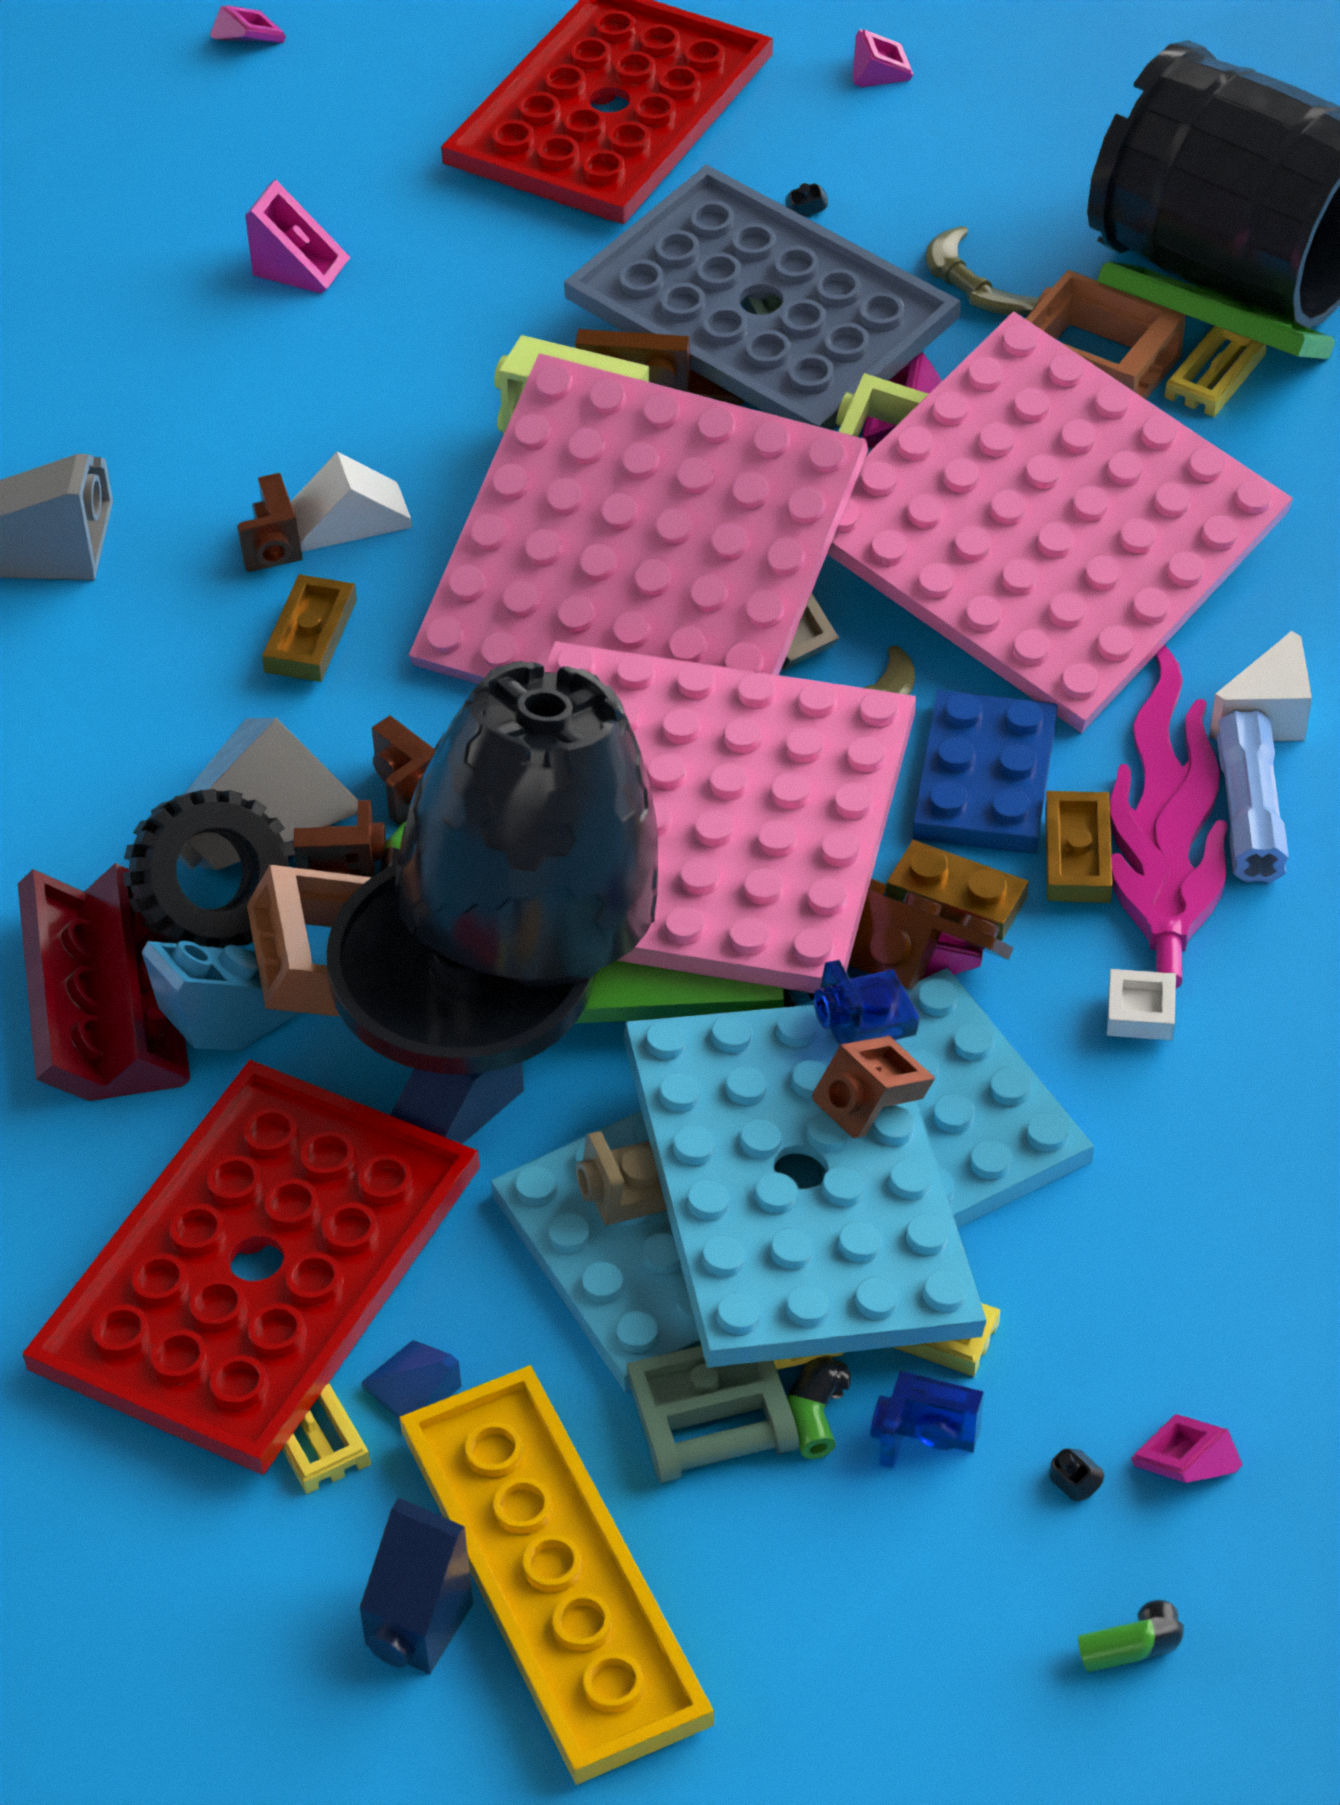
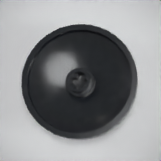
(429, 1008)

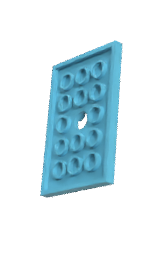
(778, 1265)

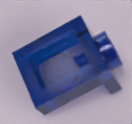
(864, 1005)
(927, 1410)

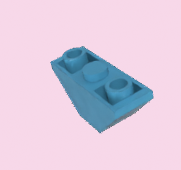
(211, 994)

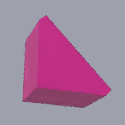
(290, 244)

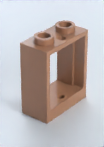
(1144, 326)
(277, 918)

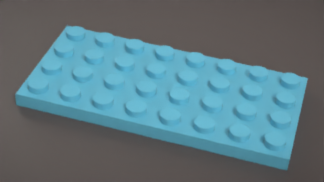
(986, 1123)

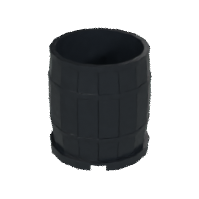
(1226, 184)

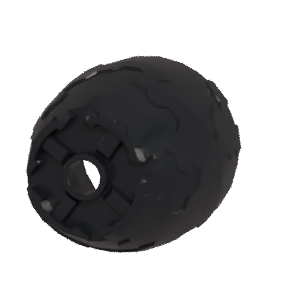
(532, 831)

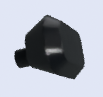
(807, 199)
(1075, 1474)

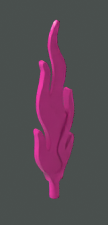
(1162, 887)

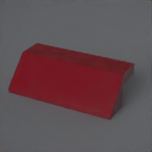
(92, 993)

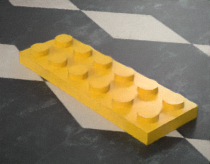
(557, 1575)

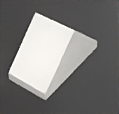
(347, 505)
(1274, 686)

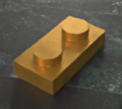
(309, 628)
(1078, 846)
(958, 886)

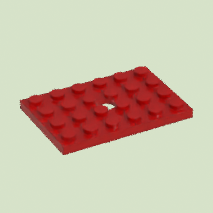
(552, 142)
(232, 1359)

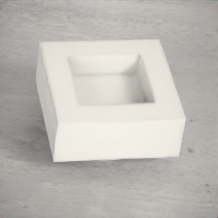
(1141, 1004)

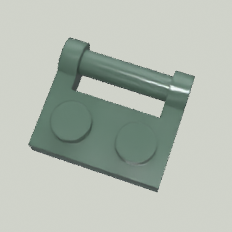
(682, 1392)

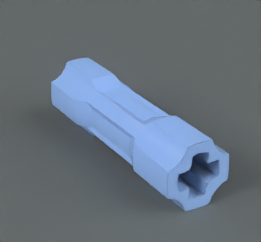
(1256, 830)

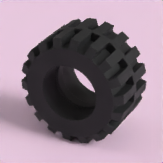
(155, 860)

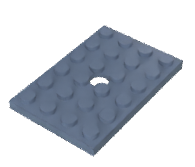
(722, 241)

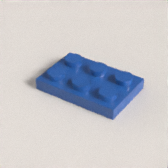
(985, 772)

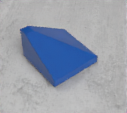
(414, 1379)

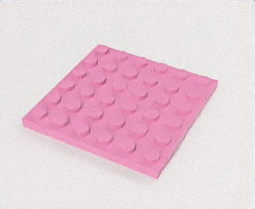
(1050, 519)
(639, 529)
(761, 808)

